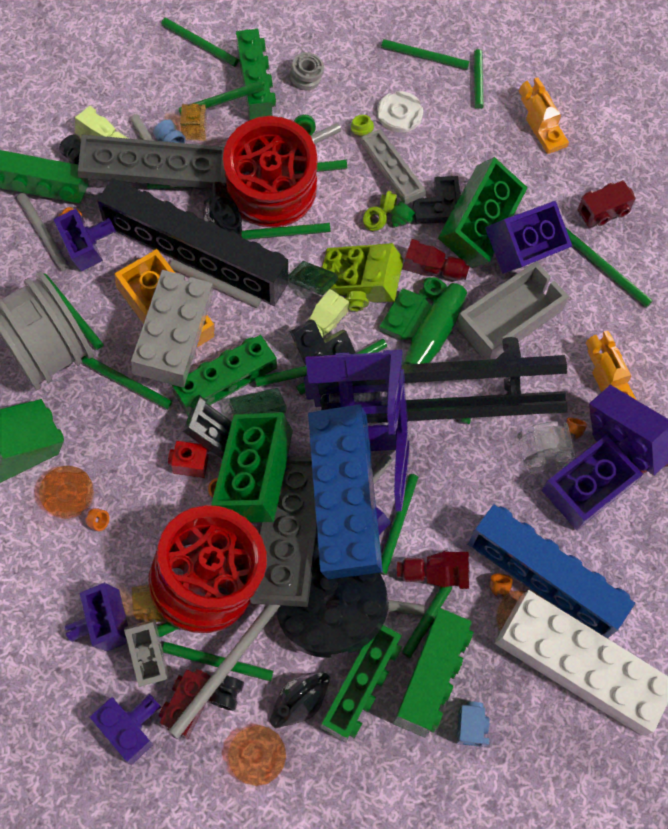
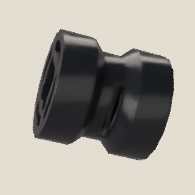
(71, 148)
(221, 696)

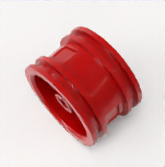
(272, 152)
(194, 598)

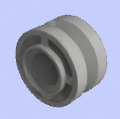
(306, 71)

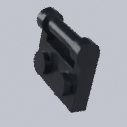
(207, 426)

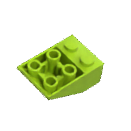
(366, 269)

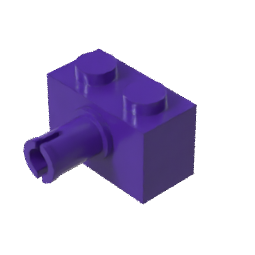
(81, 239)
(103, 618)
(124, 728)

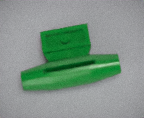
(423, 323)

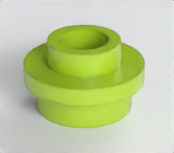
(362, 125)
(388, 201)
(368, 215)
(357, 300)

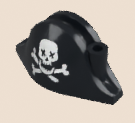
(222, 209)
(299, 699)

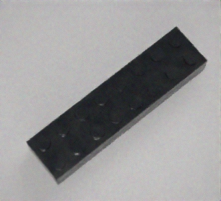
(194, 241)

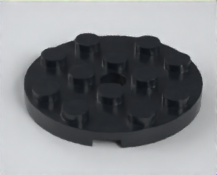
(339, 629)

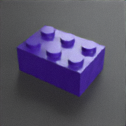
(528, 237)
(632, 427)
(591, 482)

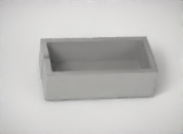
(511, 311)
(172, 328)

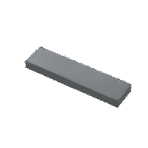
(392, 166)

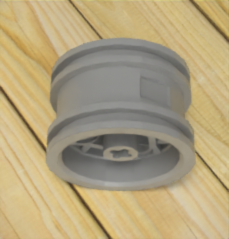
(41, 331)

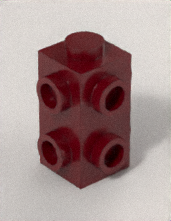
(606, 204)
(185, 689)

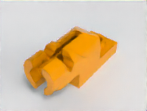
(543, 116)
(609, 364)

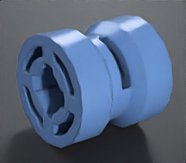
(167, 132)

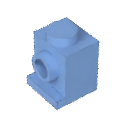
(472, 725)

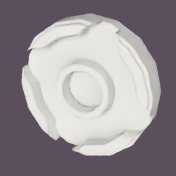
(400, 118)

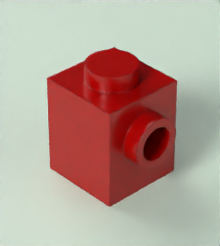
(189, 459)

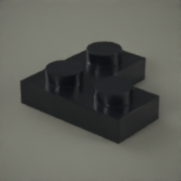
(438, 208)
(310, 341)

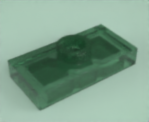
(313, 278)
(260, 402)

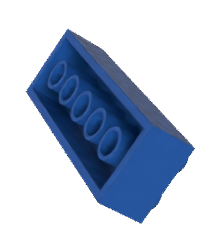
(344, 492)
(550, 572)

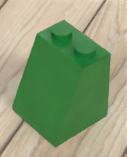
(27, 437)

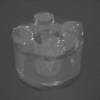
(546, 447)

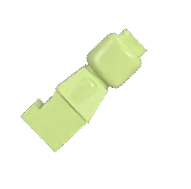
(92, 124)
(329, 312)

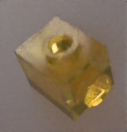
(194, 121)
(143, 606)

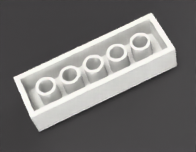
(585, 663)

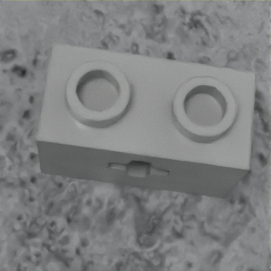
(146, 653)

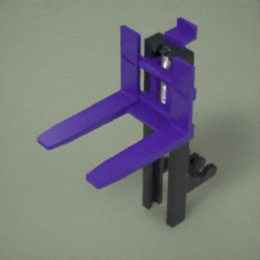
(363, 377)

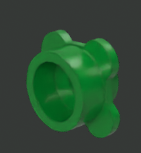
(432, 283)

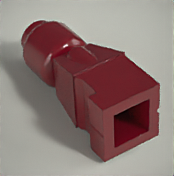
(431, 261)
(440, 569)

